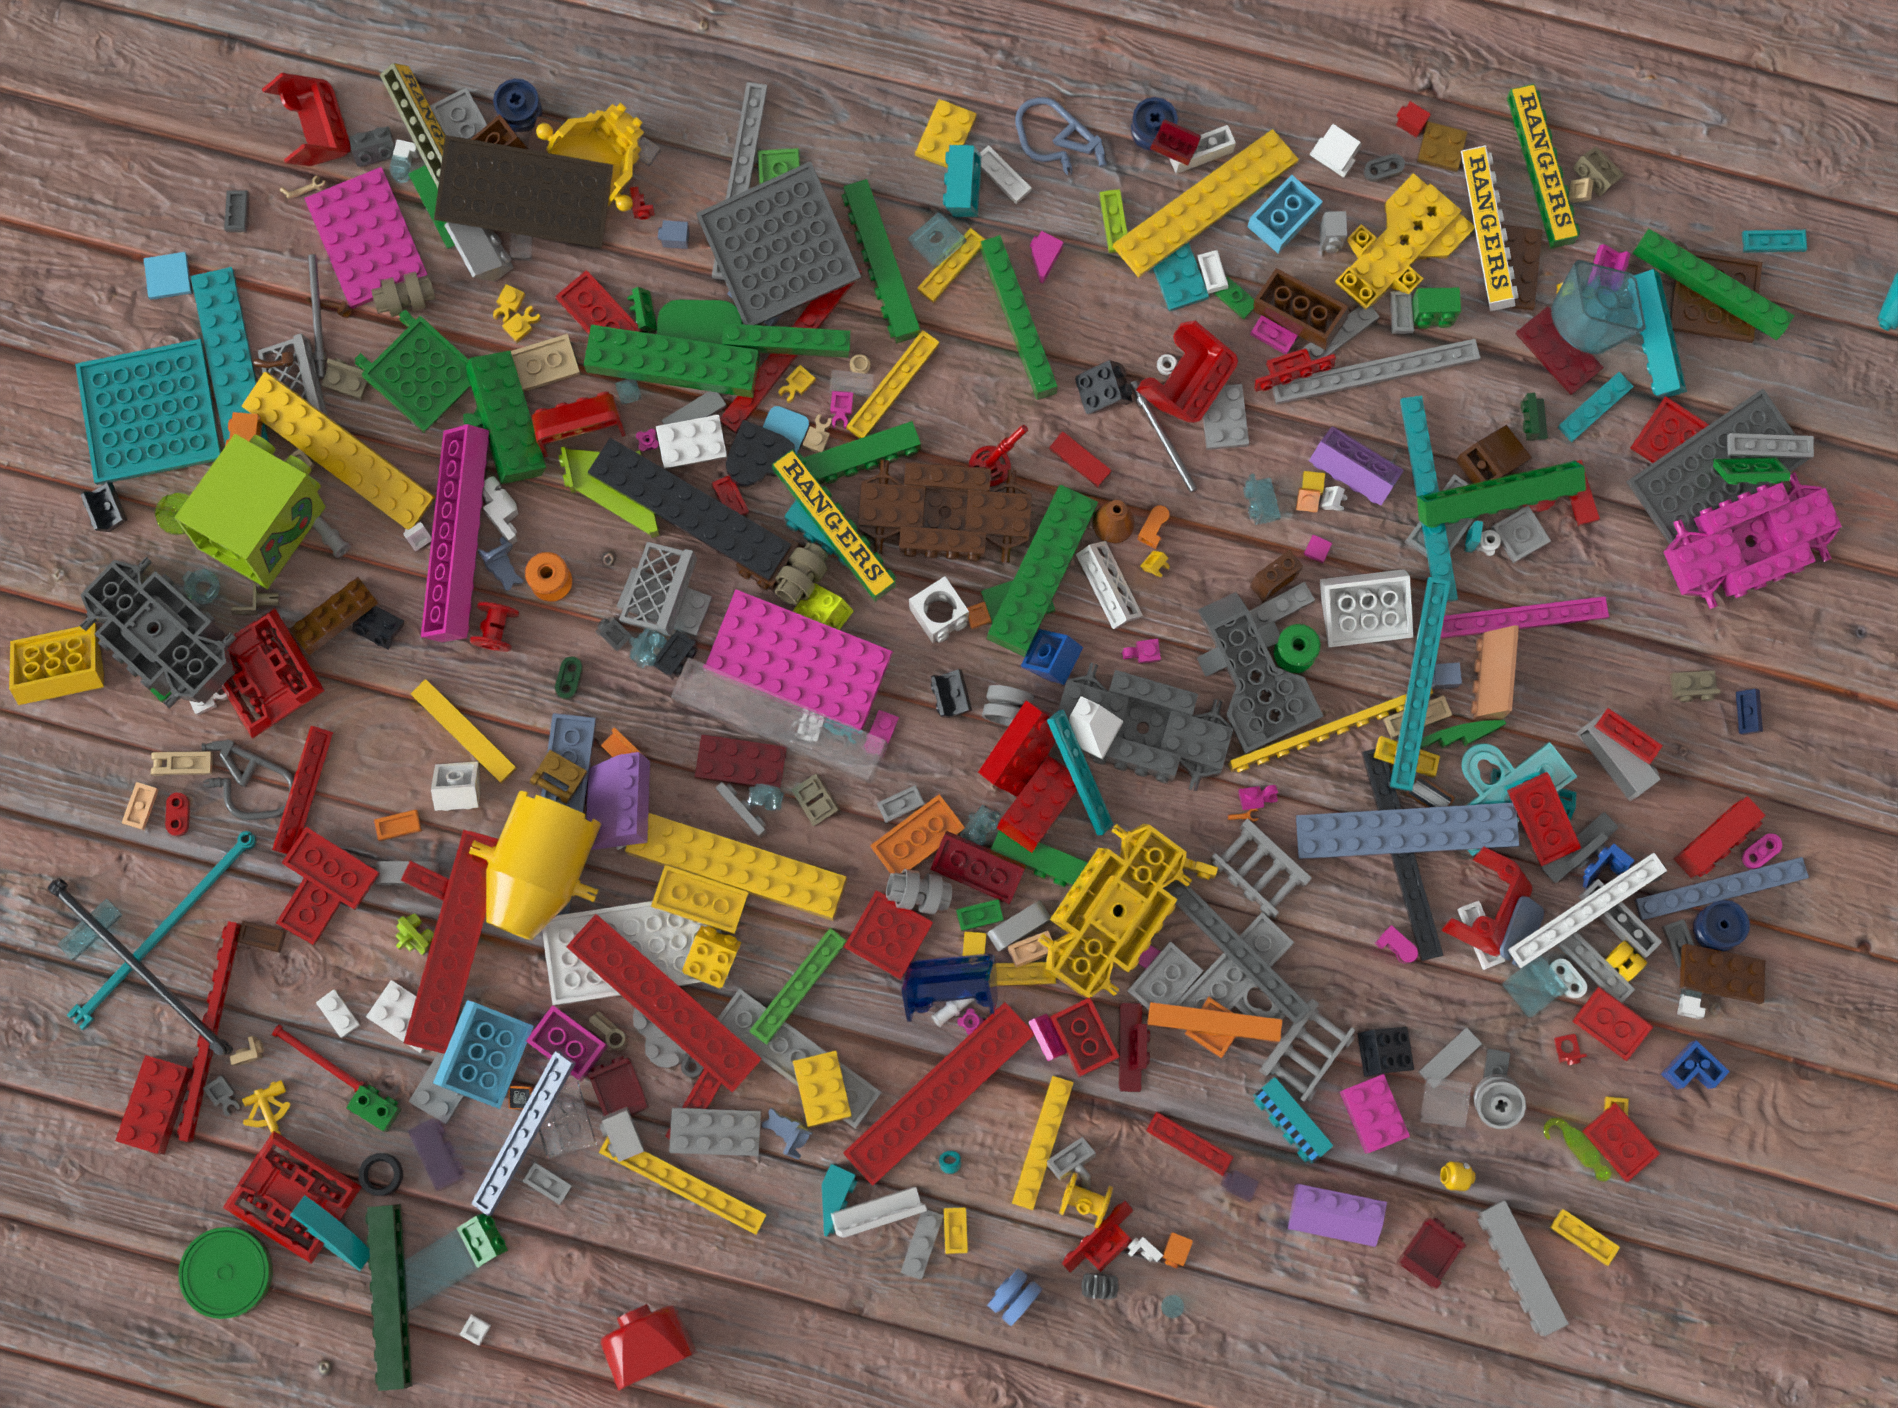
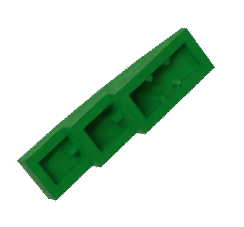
(427, 191)
(1466, 733)

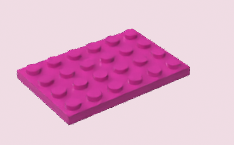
(364, 235)

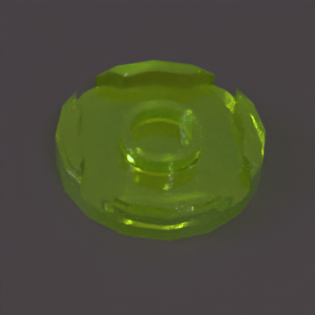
(167, 510)

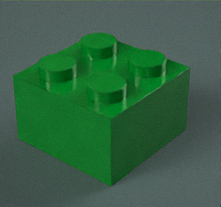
(1436, 307)

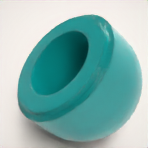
(950, 1168)

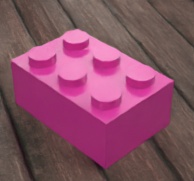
(565, 1035)
(1374, 1114)

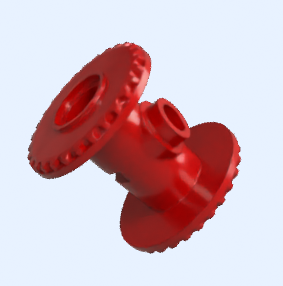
(493, 626)

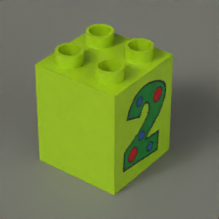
(252, 509)

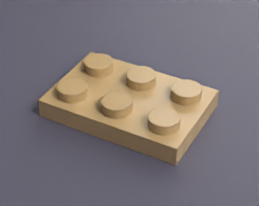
(545, 362)

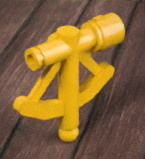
(261, 1098)

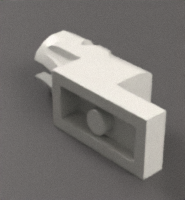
(500, 508)

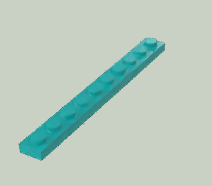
(1426, 483)
(1420, 684)

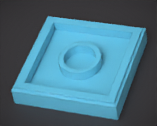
(167, 275)

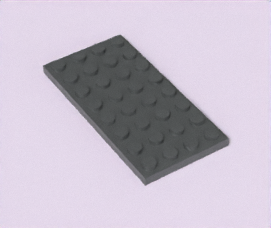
(1685, 478)

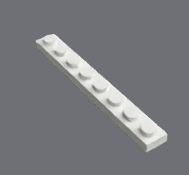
(1587, 910)

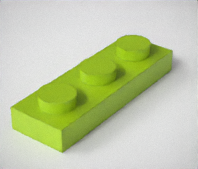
(1112, 217)

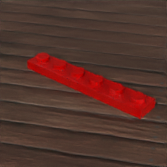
(302, 789)

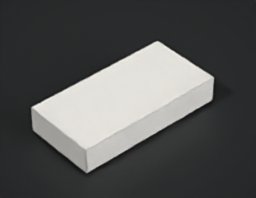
(1212, 271)

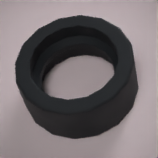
(363, 1174)

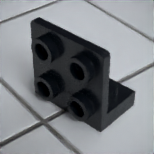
(1385, 1051)

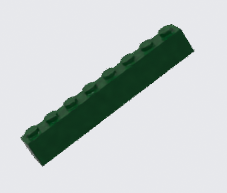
(389, 1297)

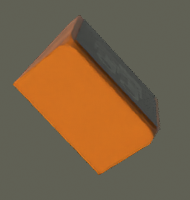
(519, 1096)

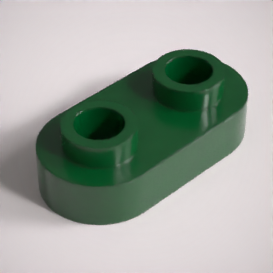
(568, 678)

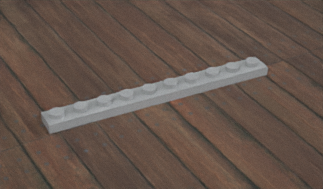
(745, 146)
(1378, 371)

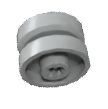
(1004, 703)
(1502, 1114)

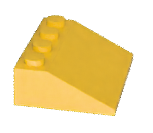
(55, 664)

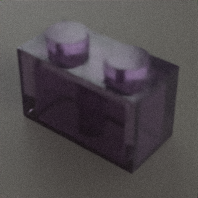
(1239, 1185)

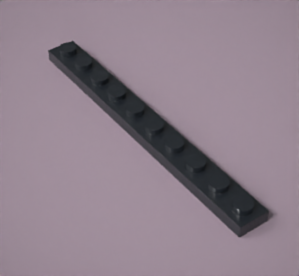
(1404, 864)

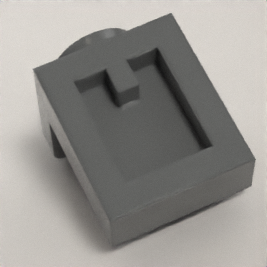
(613, 632)

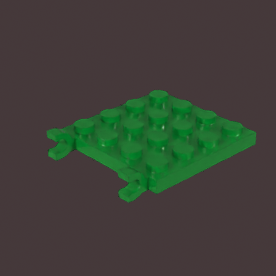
(418, 372)

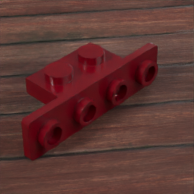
(1132, 1047)

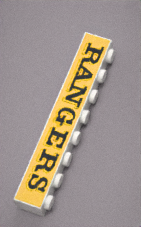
(1488, 228)

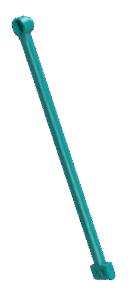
(86, 1011)

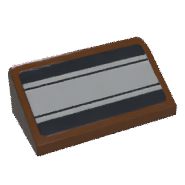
(1429, 794)

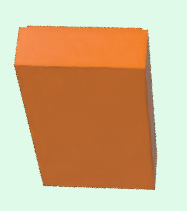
(397, 825)

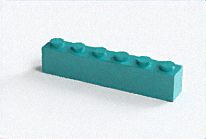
(1659, 337)

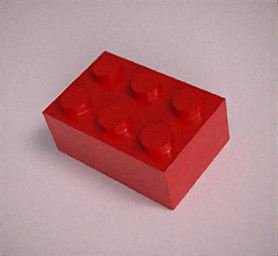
(1084, 1037)

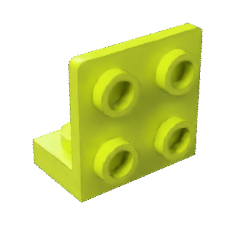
(825, 608)

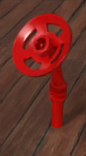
(995, 453)

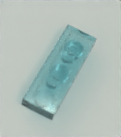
(83, 936)

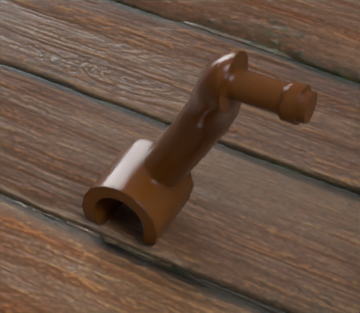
(343, 311)
(287, 361)

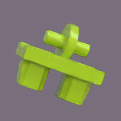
(410, 937)

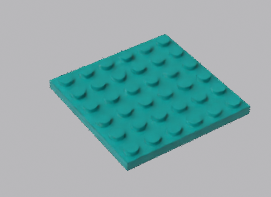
(148, 411)

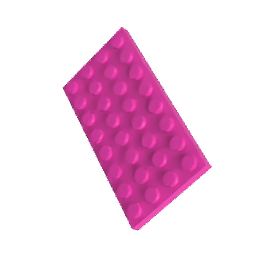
(799, 659)

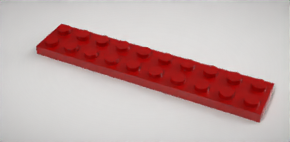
(451, 949)
(664, 1003)
(938, 1093)

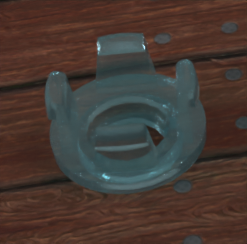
(193, 578)
(765, 793)

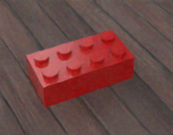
(1019, 750)
(1039, 804)
(1721, 835)
(154, 1105)

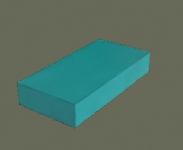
(1473, 536)

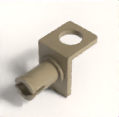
(259, 599)

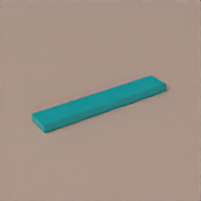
(1080, 772)

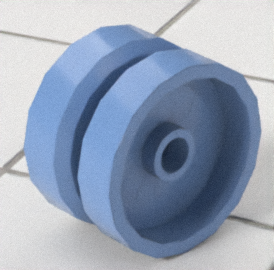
(1012, 1295)

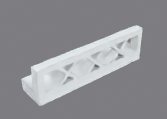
(1106, 585)
(877, 1212)

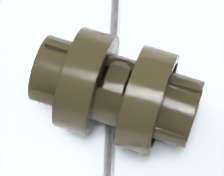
(395, 296)
(796, 581)

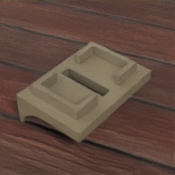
(820, 809)

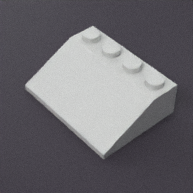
(1367, 608)

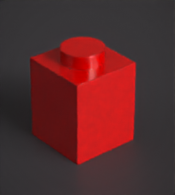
(1412, 119)

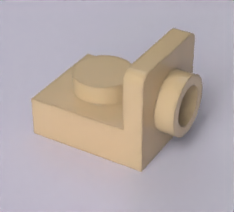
(245, 1055)

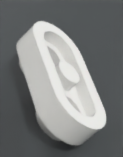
(1569, 977)

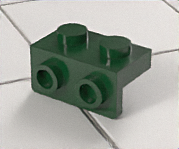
(1534, 417)

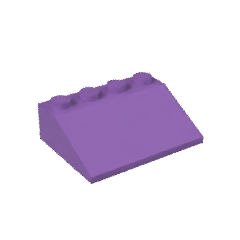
(619, 800)

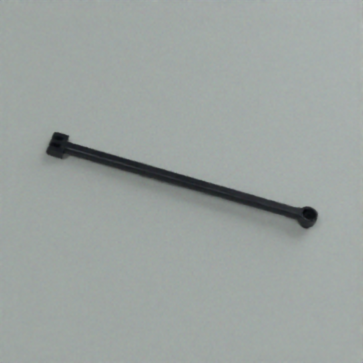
(219, 1046)

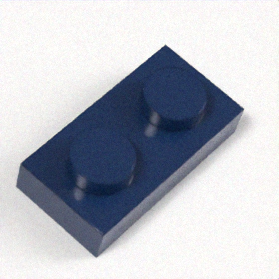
(1749, 711)

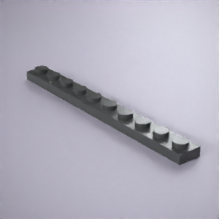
(1239, 952)

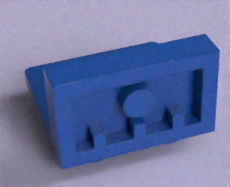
(1615, 857)

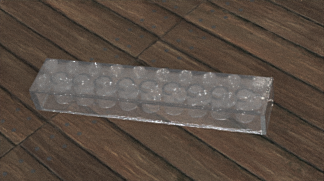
(779, 720)

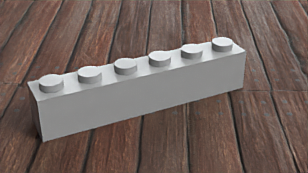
(1522, 1268)

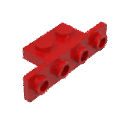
(1291, 367)
(1103, 1243)

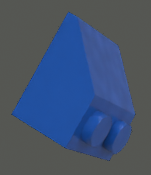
(1052, 656)

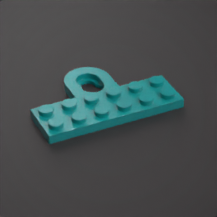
(1543, 760)

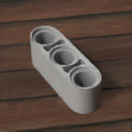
(392, 871)
(1019, 926)

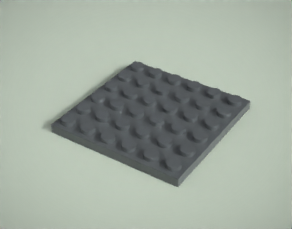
(778, 245)

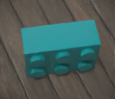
(962, 180)

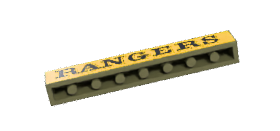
(416, 115)

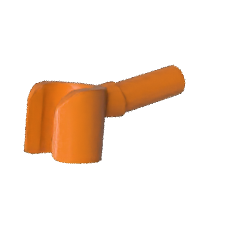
(1243, 816)

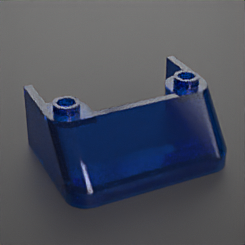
(948, 981)

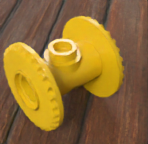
(1086, 1200)

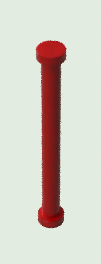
(313, 1055)

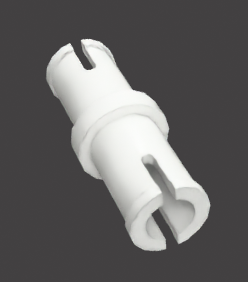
(952, 1008)

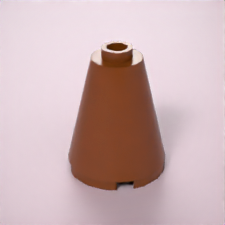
(1113, 522)

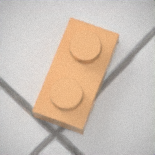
(140, 806)
(1028, 950)

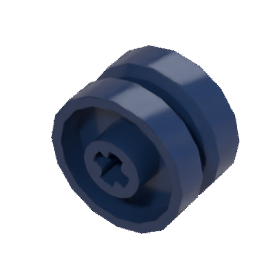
(518, 104)
(1148, 120)
(1721, 925)

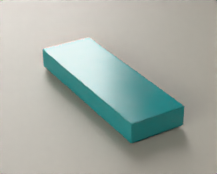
(1774, 241)

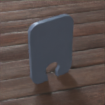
(1524, 922)

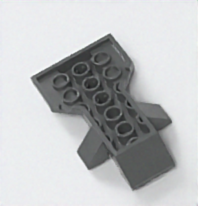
(1241, 651)

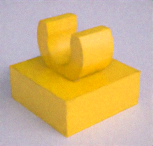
(1155, 562)

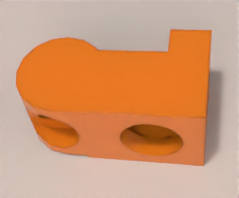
(1157, 519)

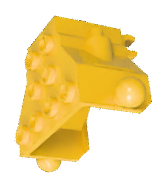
(602, 138)

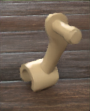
(292, 194)

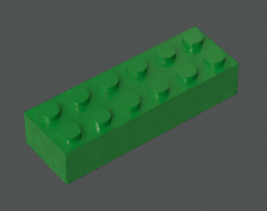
(505, 416)

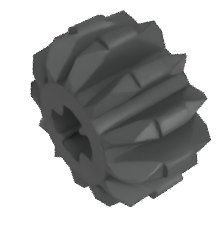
(1100, 1286)

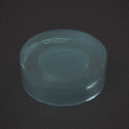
(1172, 1306)

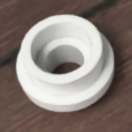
(1166, 359)

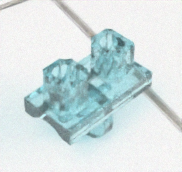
(644, 645)
(980, 824)

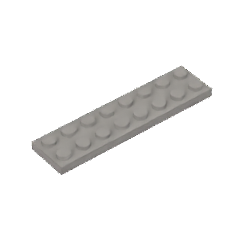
(789, 1046)

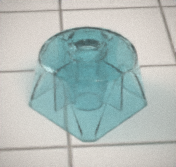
(1597, 308)

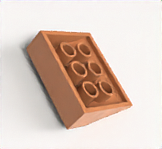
(1495, 674)

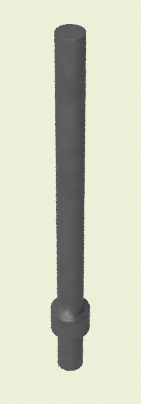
(319, 354)
(1144, 403)

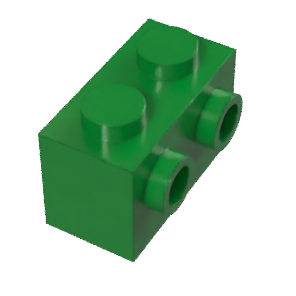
(374, 1108)

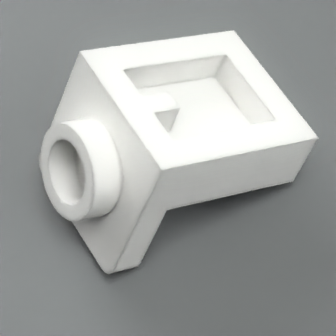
(1148, 1251)

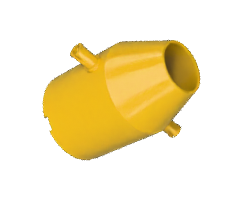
(536, 864)

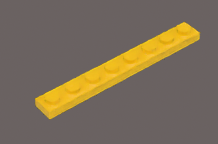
(692, 1189)

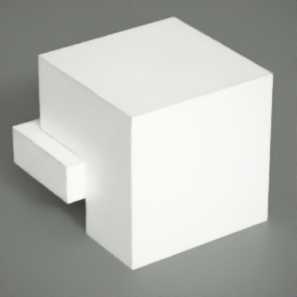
(1337, 150)

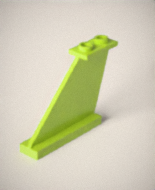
(577, 479)

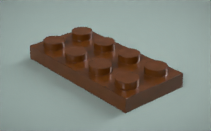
(1525, 257)
(333, 616)
(1722, 974)

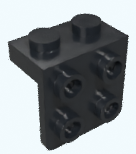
(1103, 386)

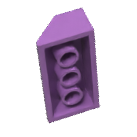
(1356, 465)
(1336, 1215)

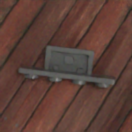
(1590, 840)

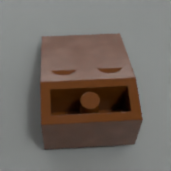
(1493, 456)

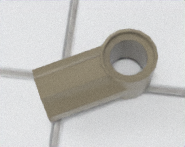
(606, 1031)

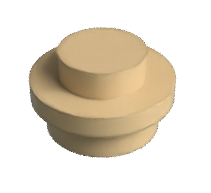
(860, 364)

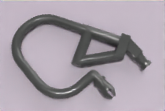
(228, 747)

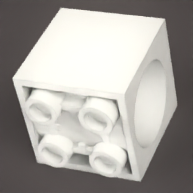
(939, 591)

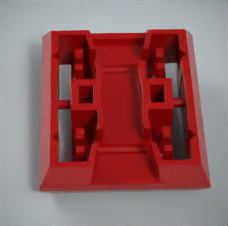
(268, 674)
(282, 1189)

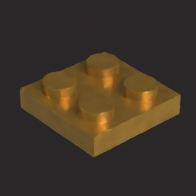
(1442, 146)

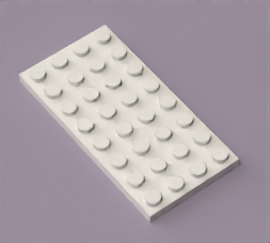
(654, 933)

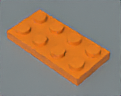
(916, 836)

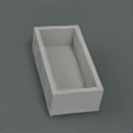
(1626, 769)

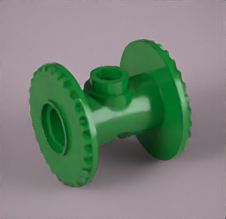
(1303, 638)

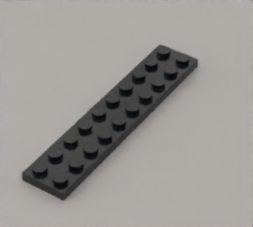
(689, 509)

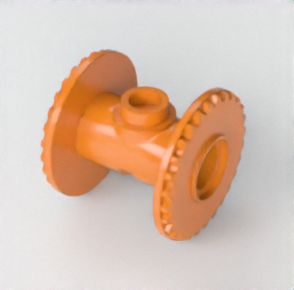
(546, 565)

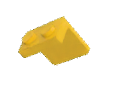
(711, 956)

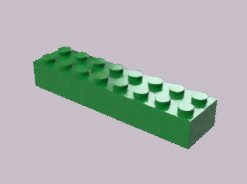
(672, 361)
(1042, 570)

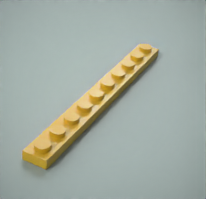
(1320, 734)

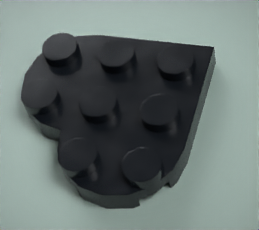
(754, 454)

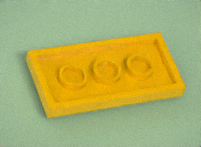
(699, 899)

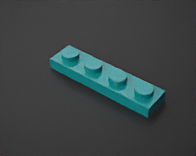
(1595, 406)

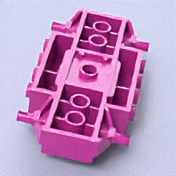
(1783, 534)

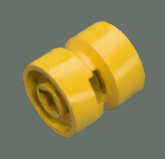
(1621, 955)

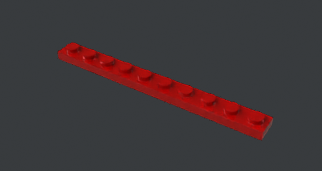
(777, 364)
(211, 1019)

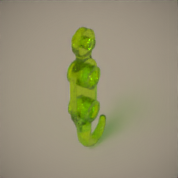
(1580, 1147)

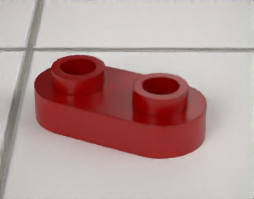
(180, 813)

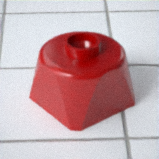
(646, 1344)

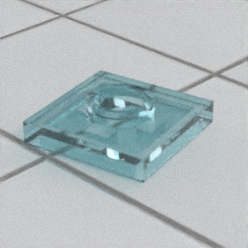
(937, 252)

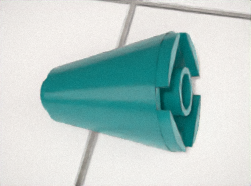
(1889, 312)

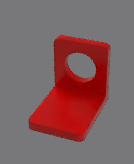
(1572, 1057)

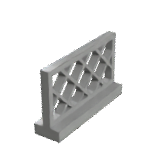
(307, 367)
(675, 594)

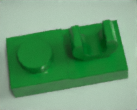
(644, 309)

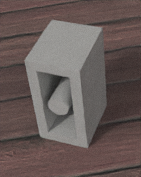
(1333, 231)
(622, 1134)

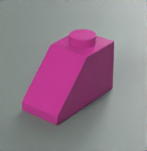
(1045, 253)

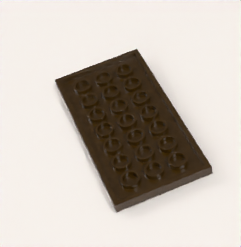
(523, 192)

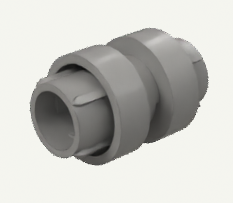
(927, 893)

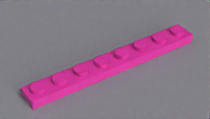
(1525, 617)

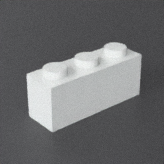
(1211, 147)

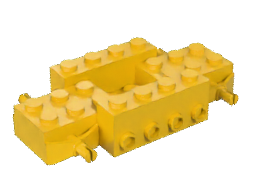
(1095, 934)

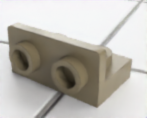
(1599, 169)
(344, 379)
(1694, 685)

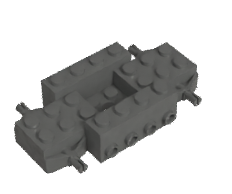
(183, 652)
(1174, 735)

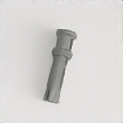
(331, 537)

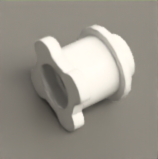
(1485, 546)

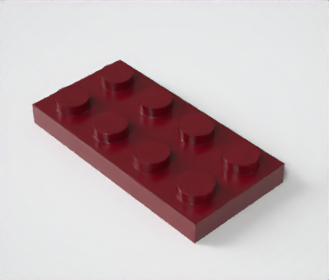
(1566, 363)
(740, 761)
(978, 867)

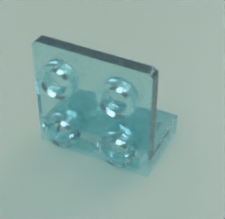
(1262, 500)
(1534, 986)

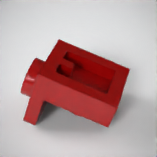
(639, 208)

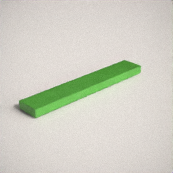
(798, 986)

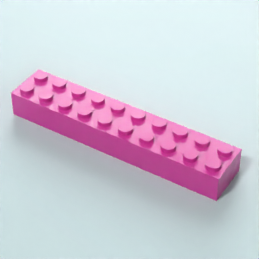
(455, 534)

